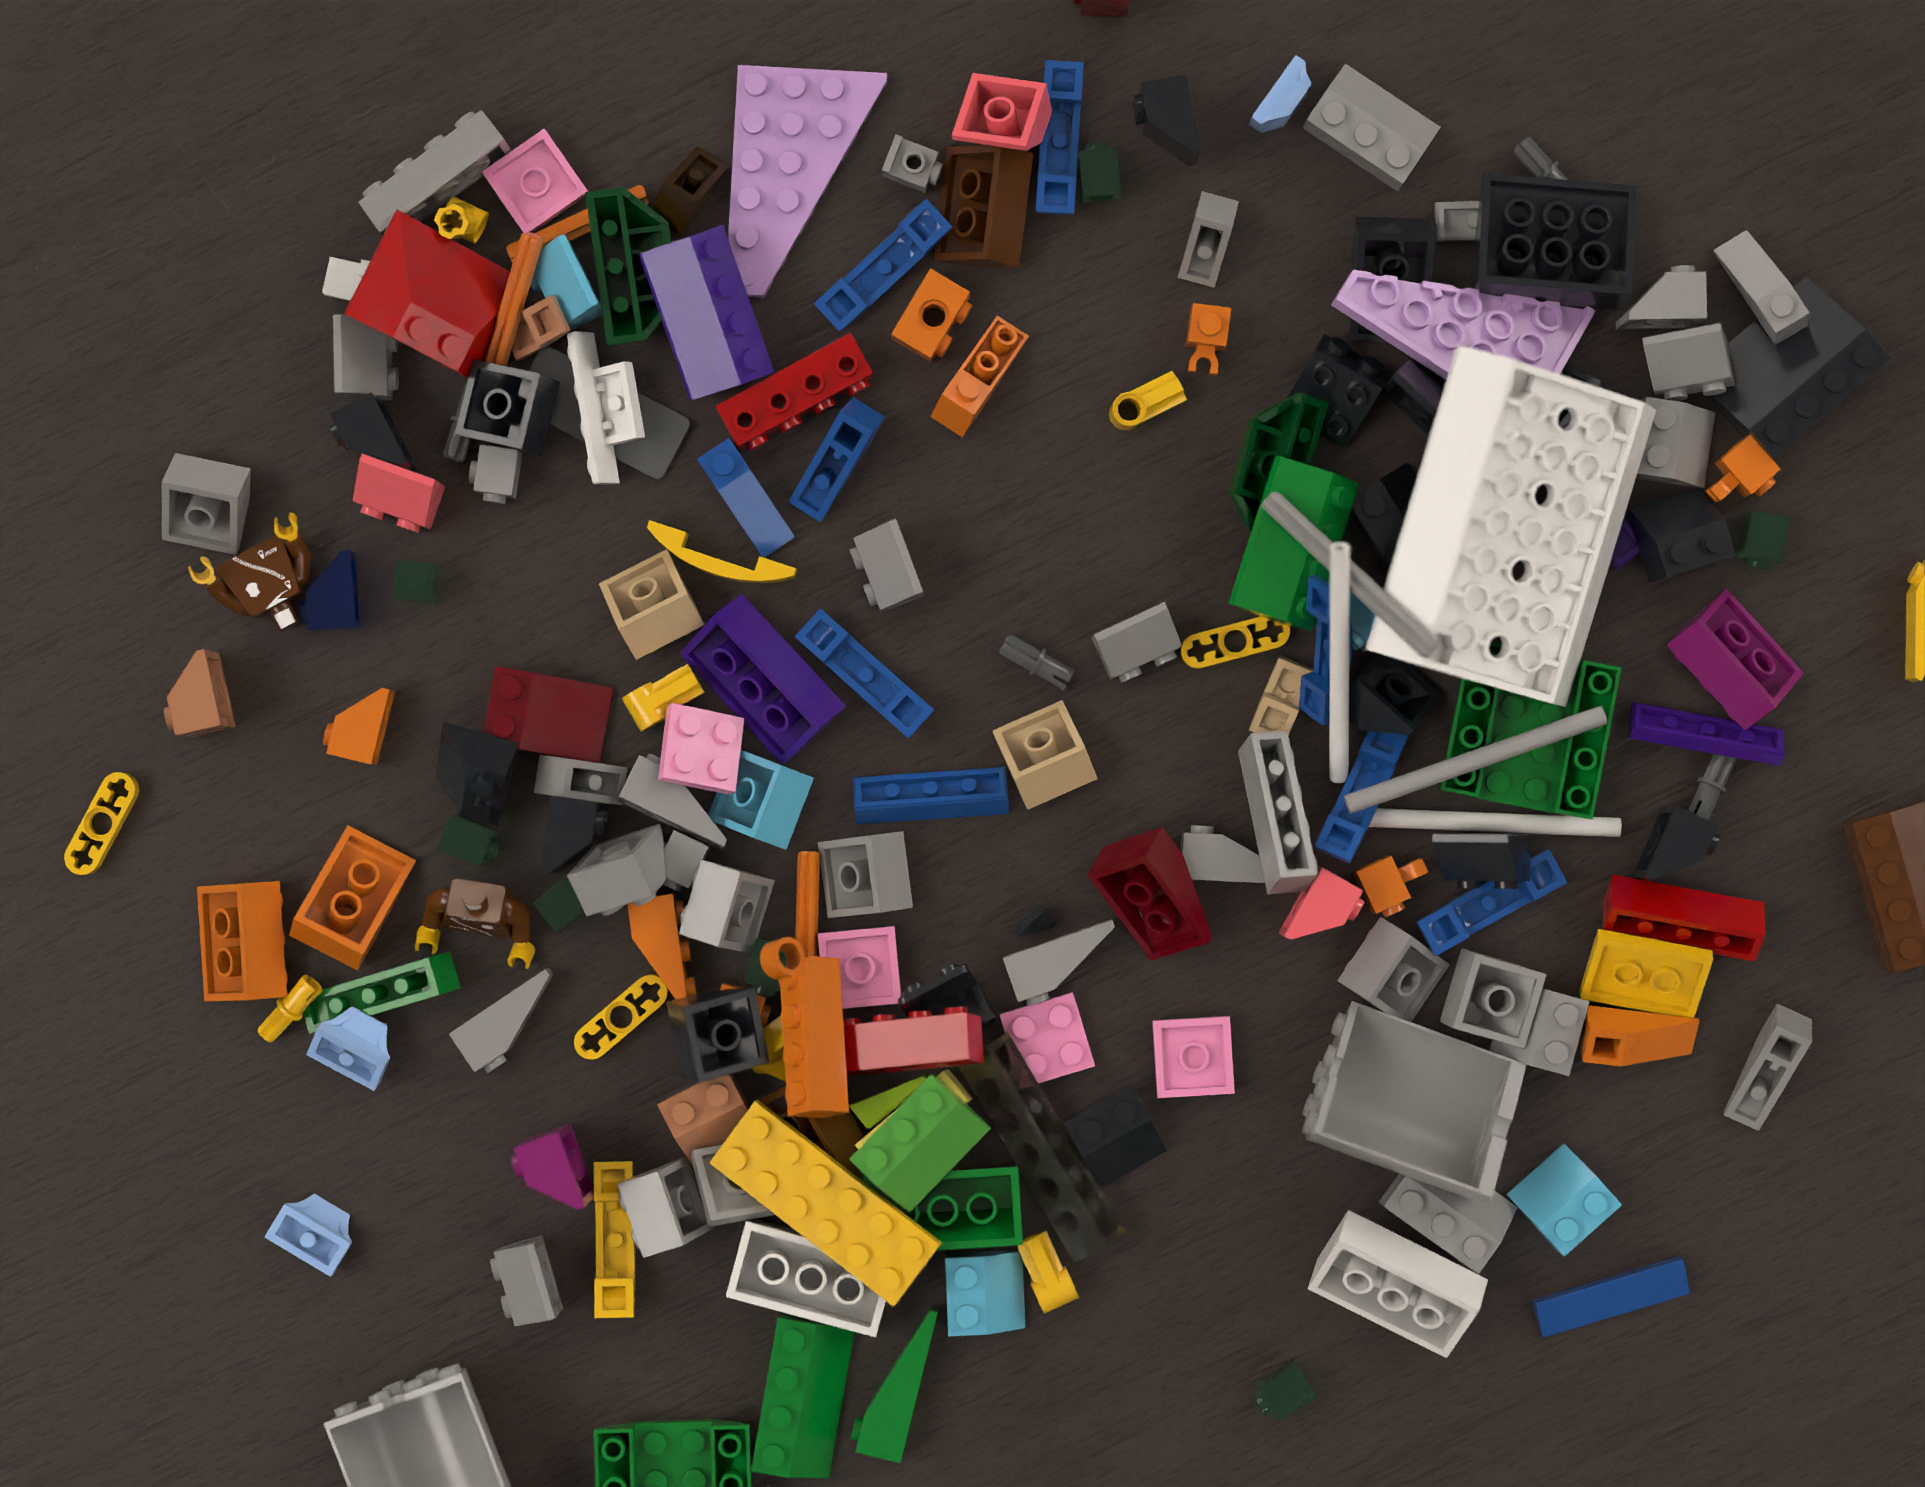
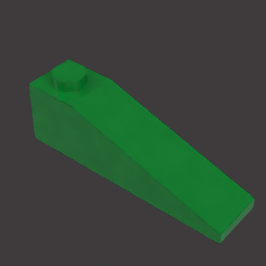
(385, 990)
(890, 1411)

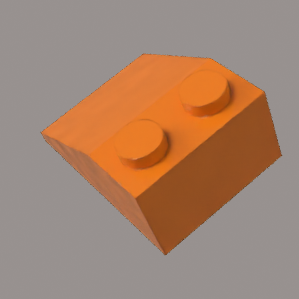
(351, 897)

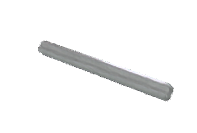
(1360, 583)

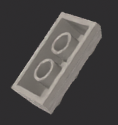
(1371, 127)
(1453, 1222)

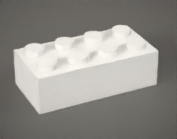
(795, 1277)
(1398, 1284)

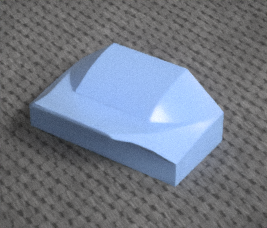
(1282, 98)
(353, 1046)
(313, 1232)

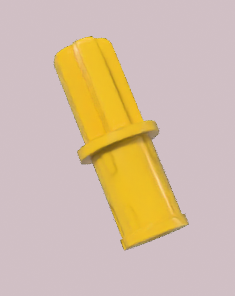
(290, 1008)

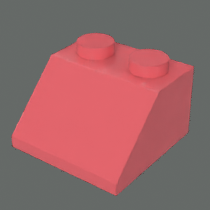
(1003, 112)
(396, 492)
(1322, 906)

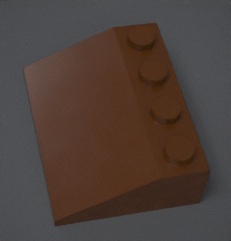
(1891, 875)

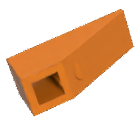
(979, 376)
(656, 933)
(1634, 1037)

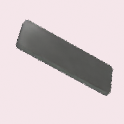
(662, 426)

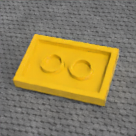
(1645, 974)

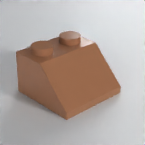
(200, 698)
(704, 1113)

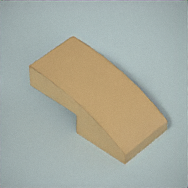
(1280, 698)

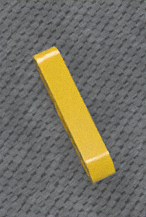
(1209, 657)
(107, 794)
(592, 1026)

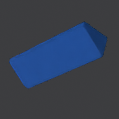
(930, 795)
(1611, 1296)

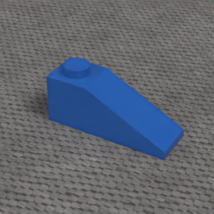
(836, 458)
(746, 498)

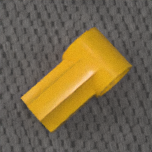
(461, 220)
(1149, 400)
(650, 701)
(1049, 1278)

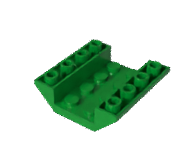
(1549, 779)
(673, 1454)

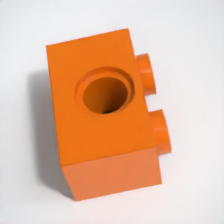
(936, 293)

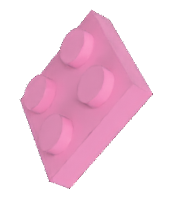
(535, 182)
(701, 749)
(866, 965)
(1050, 1037)
(1193, 1056)

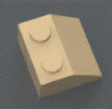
(651, 604)
(1045, 754)

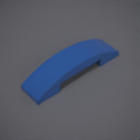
(1060, 143)
(884, 266)
(864, 673)
(1316, 684)
(1374, 765)
(1485, 905)

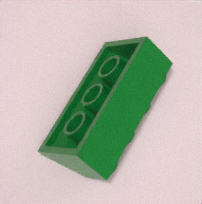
(1275, 564)
(970, 1209)
(802, 1398)

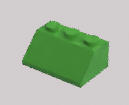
(920, 1143)

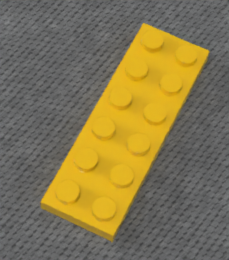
(825, 1202)

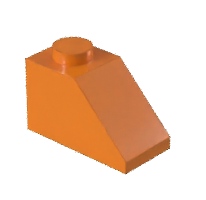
(360, 728)

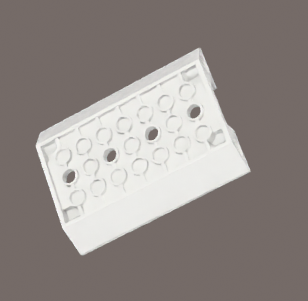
(1480, 516)

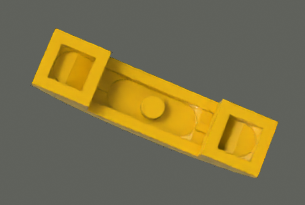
(765, 571)
(614, 1244)

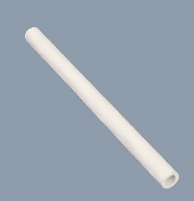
(1339, 662)
(1496, 822)

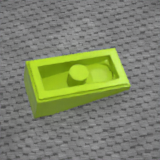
(877, 1106)

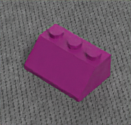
(1735, 659)
(554, 1166)

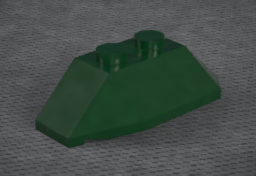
(619, 233)
(1281, 430)

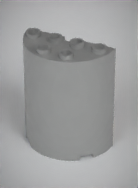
(1414, 1102)
(418, 1435)

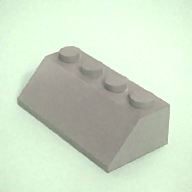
(437, 174)

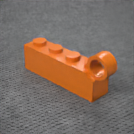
(811, 1029)

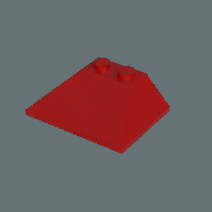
(430, 294)

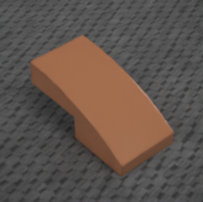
(539, 327)

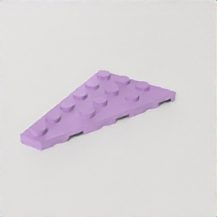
(786, 148)
(1436, 317)

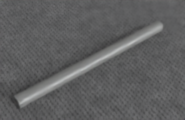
(1475, 759)

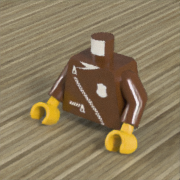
(262, 577)
(478, 910)

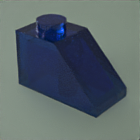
(334, 597)

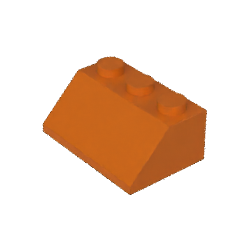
(242, 941)

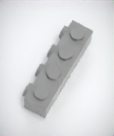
(1277, 812)

